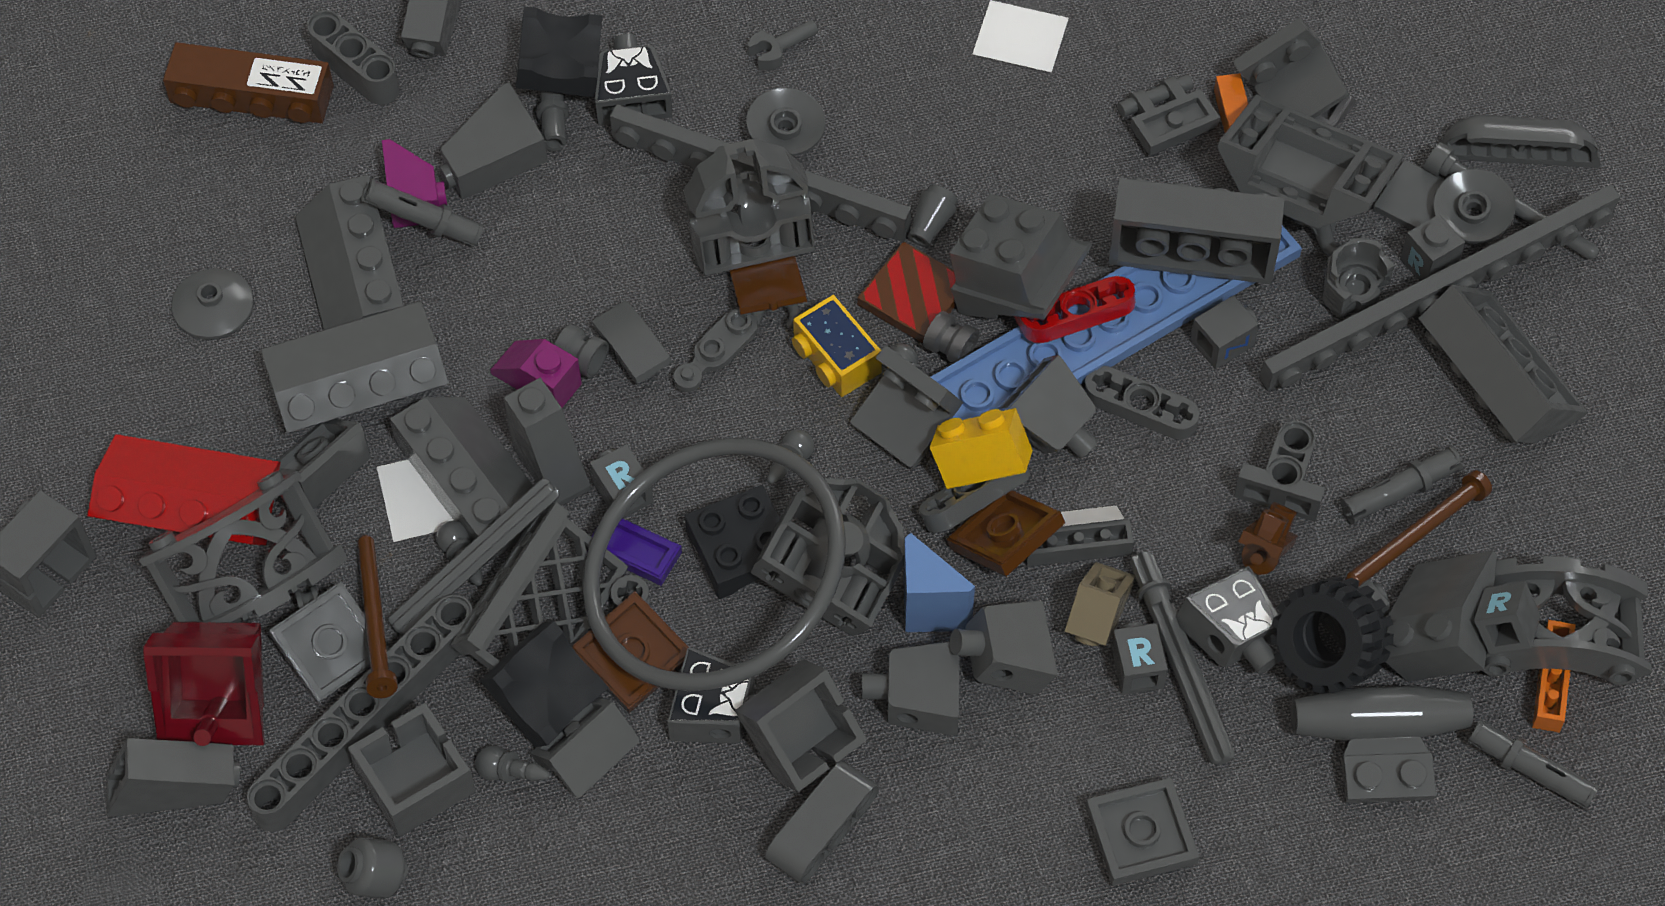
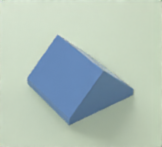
(934, 592)

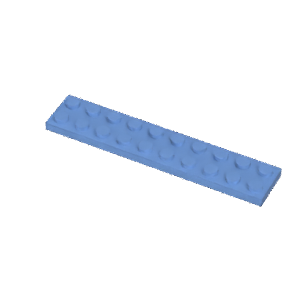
(1161, 306)

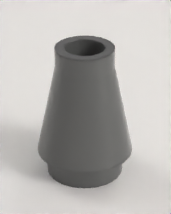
(932, 213)

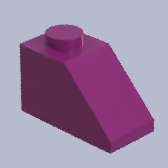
(411, 175)
(540, 358)

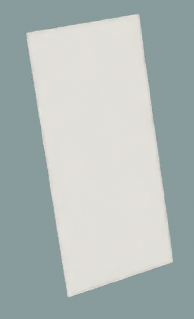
(1091, 515)

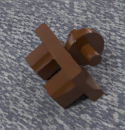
(1268, 539)

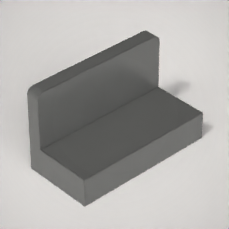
(588, 746)

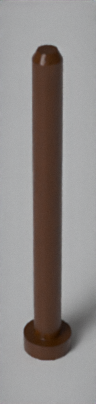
(1474, 487)
(381, 681)

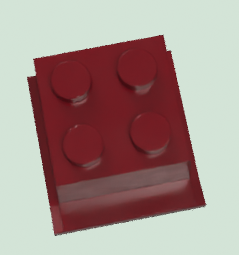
(207, 683)

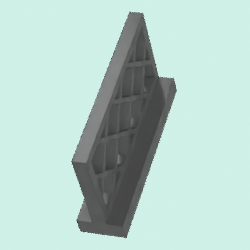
(518, 573)

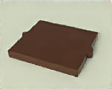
(768, 285)

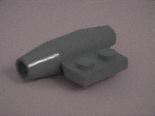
(1384, 736)

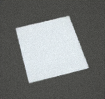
(1020, 36)
(409, 502)

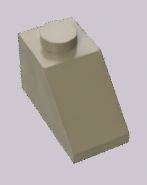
(1099, 604)

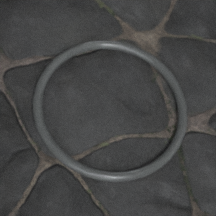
(783, 646)

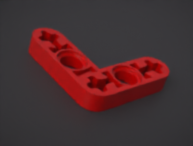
(1086, 295)

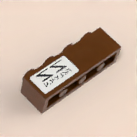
(248, 83)

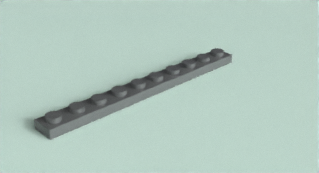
(1395, 310)

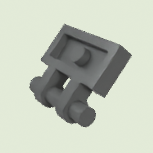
(1172, 122)

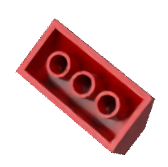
(173, 484)

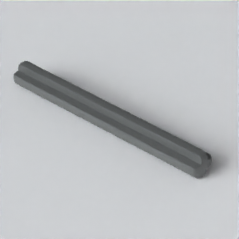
(476, 554)

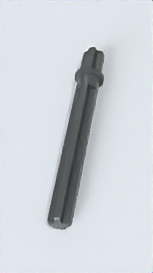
(1182, 658)

